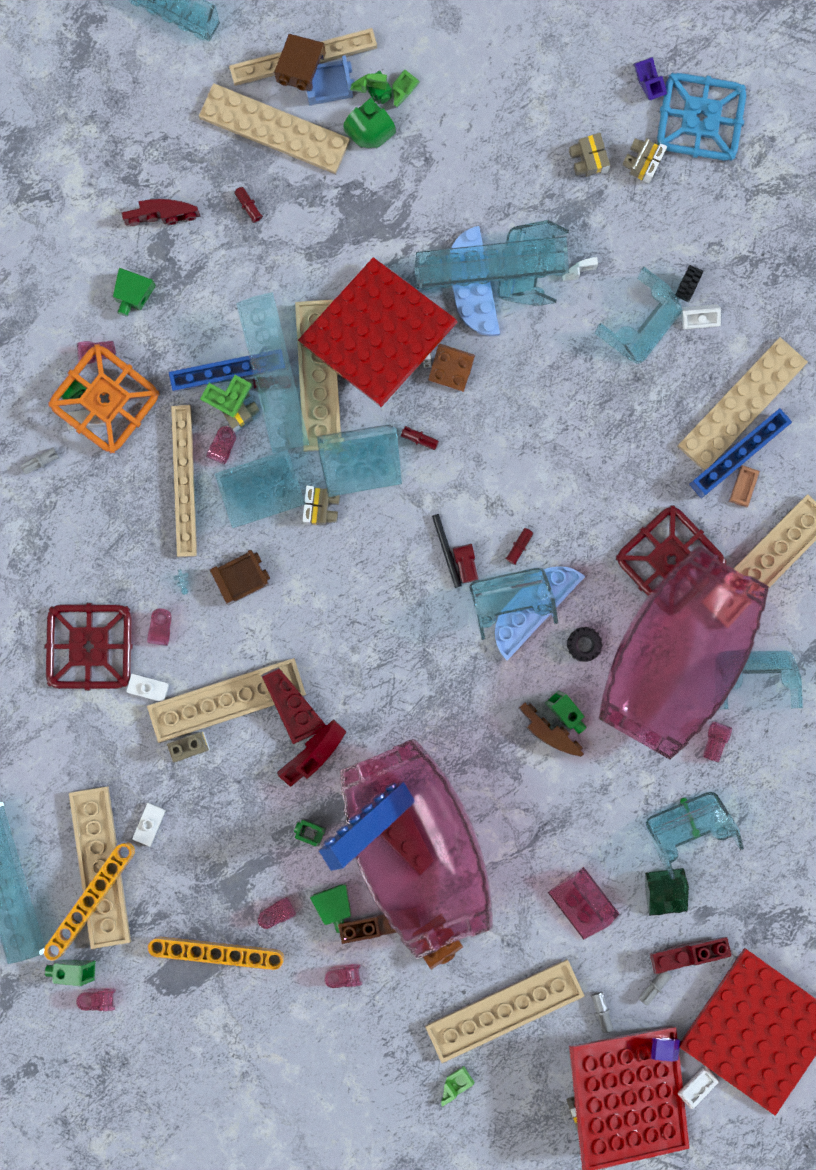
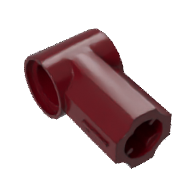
(465, 559)

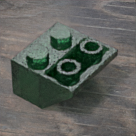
(666, 895)

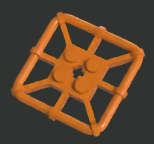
(101, 386)

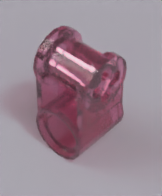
(221, 447)
(159, 629)
(278, 911)
(345, 976)
(100, 999)

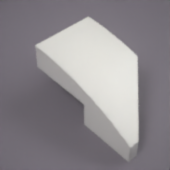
(584, 265)

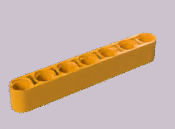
(81, 905)
(206, 955)

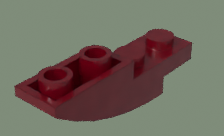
(168, 210)
(315, 754)
(690, 954)

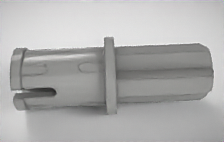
(39, 461)
(654, 987)
(602, 1012)

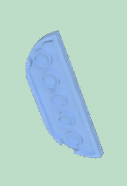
(475, 300)
(516, 627)

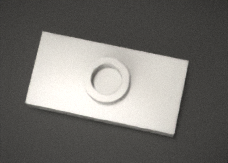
(147, 687)
(149, 824)
(698, 1087)

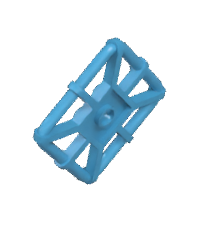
(710, 108)

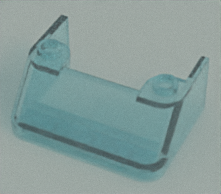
(525, 290)
(639, 344)
(511, 594)
(774, 662)
(688, 822)

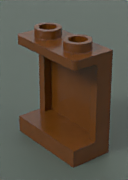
(299, 62)
(240, 577)

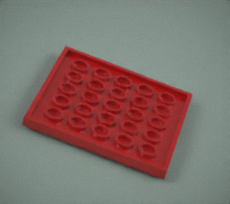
(377, 331)
(756, 1032)
(627, 1100)

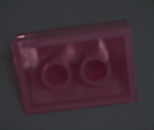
(584, 903)

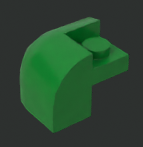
(369, 125)

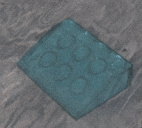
(360, 459)
(260, 489)

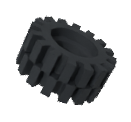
(689, 283)
(596, 644)

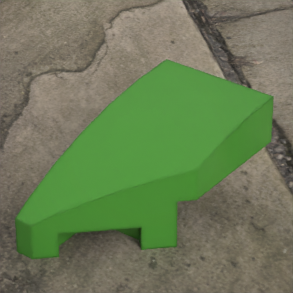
(371, 80)
(403, 87)
(456, 1084)

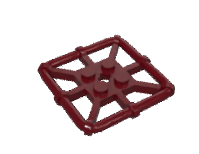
(670, 546)
(78, 654)

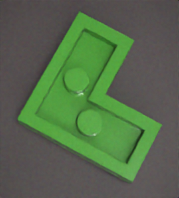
(229, 400)

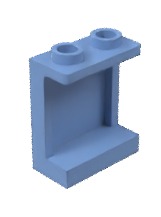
(331, 82)

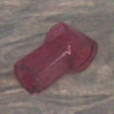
(84, 346)
(717, 736)

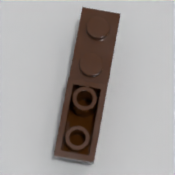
(555, 737)
(365, 928)

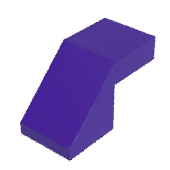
(650, 81)
(665, 1049)

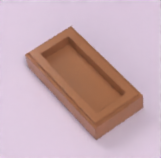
(744, 486)

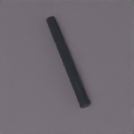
(446, 550)

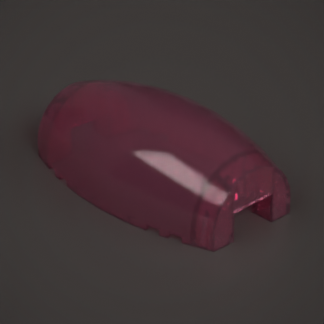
(683, 652)
(454, 891)

